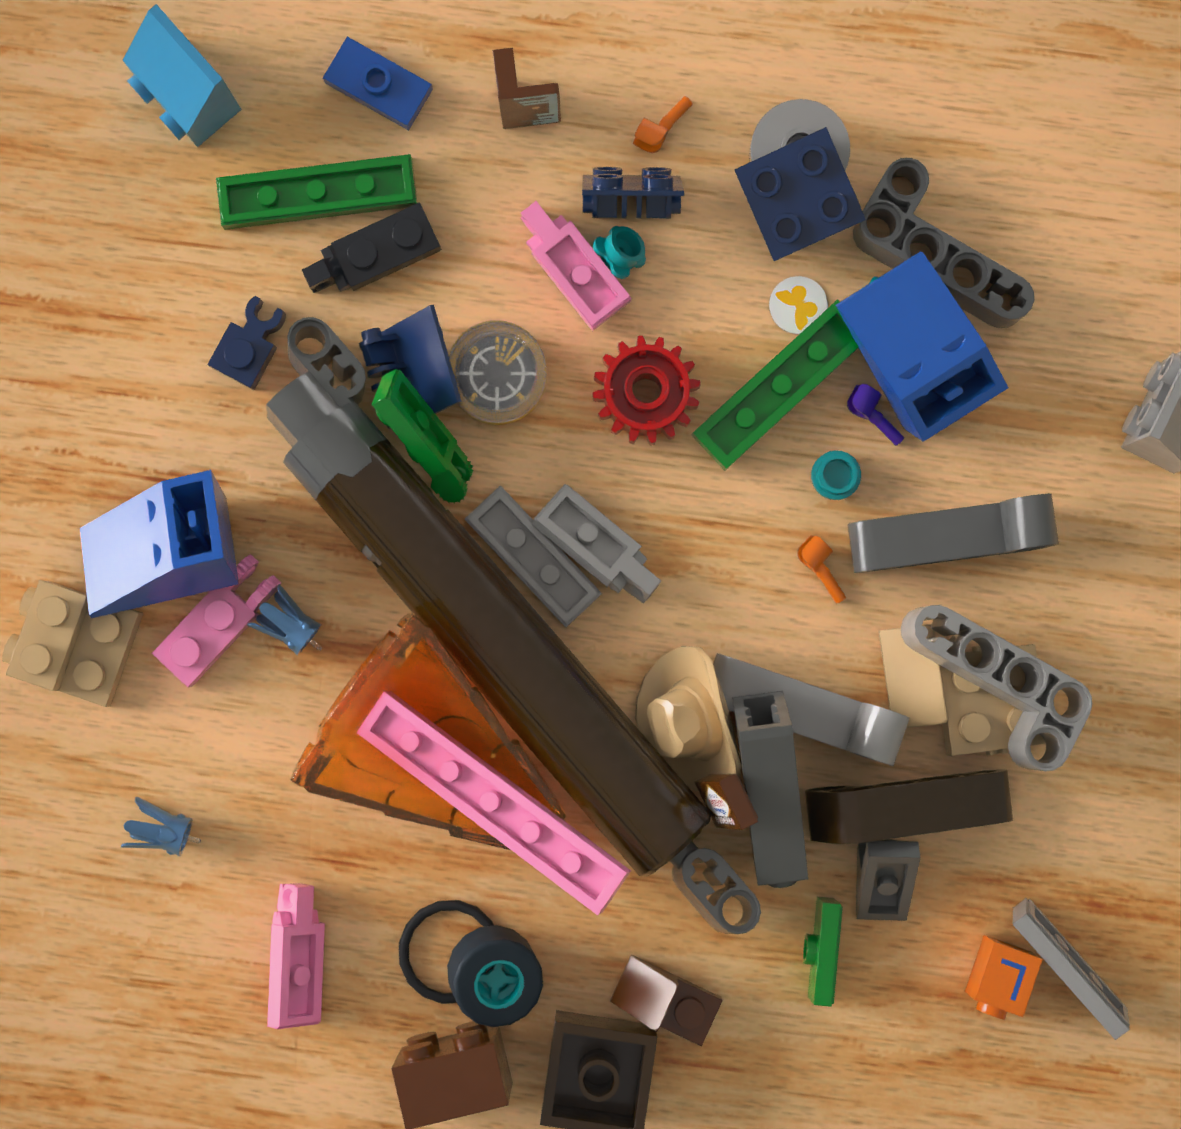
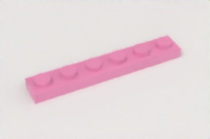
(494, 802)

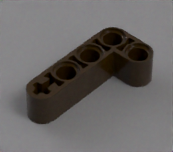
(908, 807)

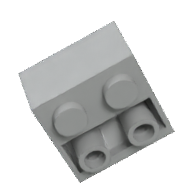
(1156, 426)

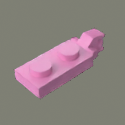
(574, 267)
(295, 959)

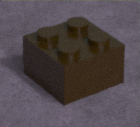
(598, 1073)

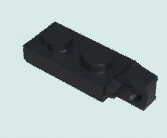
(374, 251)

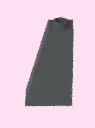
(772, 787)

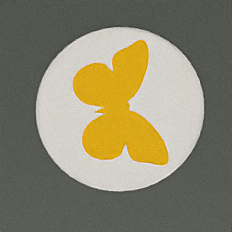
(797, 303)

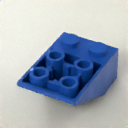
(921, 347)
(159, 546)

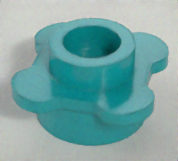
(621, 250)

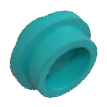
(836, 475)

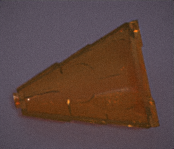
(430, 681)

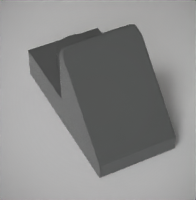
(886, 879)

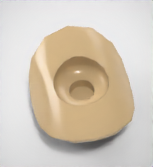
(687, 716)

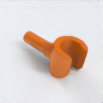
(651, 136)
(812, 555)

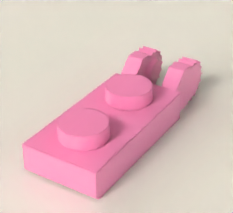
(213, 626)

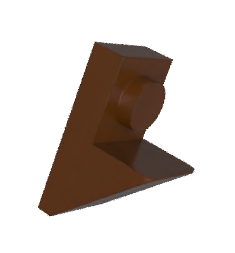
(665, 1000)

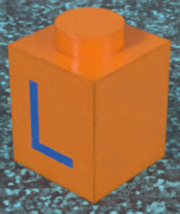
(1002, 978)

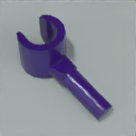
(863, 404)

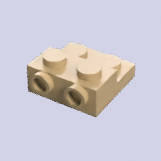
(68, 648)

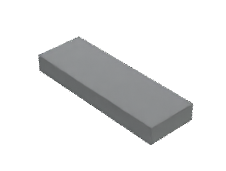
(533, 556)
(1071, 968)

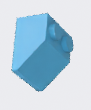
(179, 79)

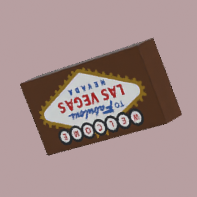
(727, 801)

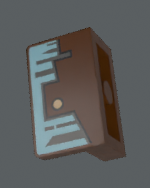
(525, 104)

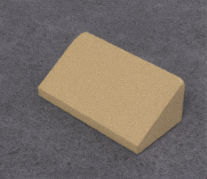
(912, 681)

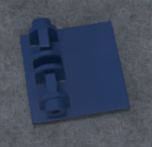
(656, 183)
(800, 194)
(419, 352)

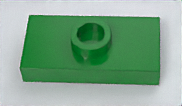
(822, 951)

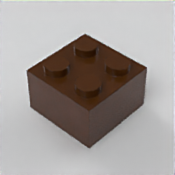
(452, 1075)

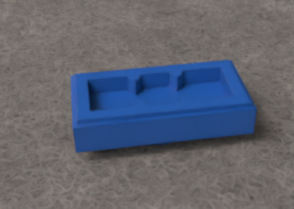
(377, 83)

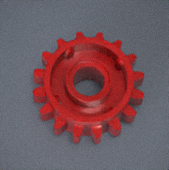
(649, 363)

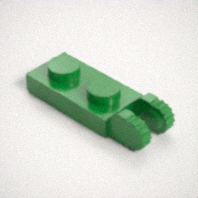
(423, 435)

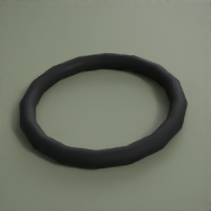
(415, 921)

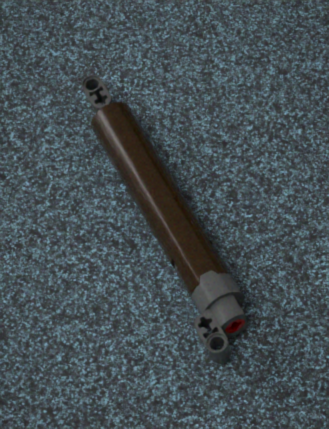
(493, 628)

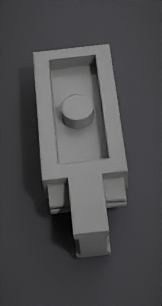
(596, 543)

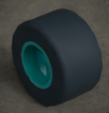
(506, 990)

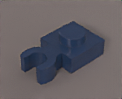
(244, 351)

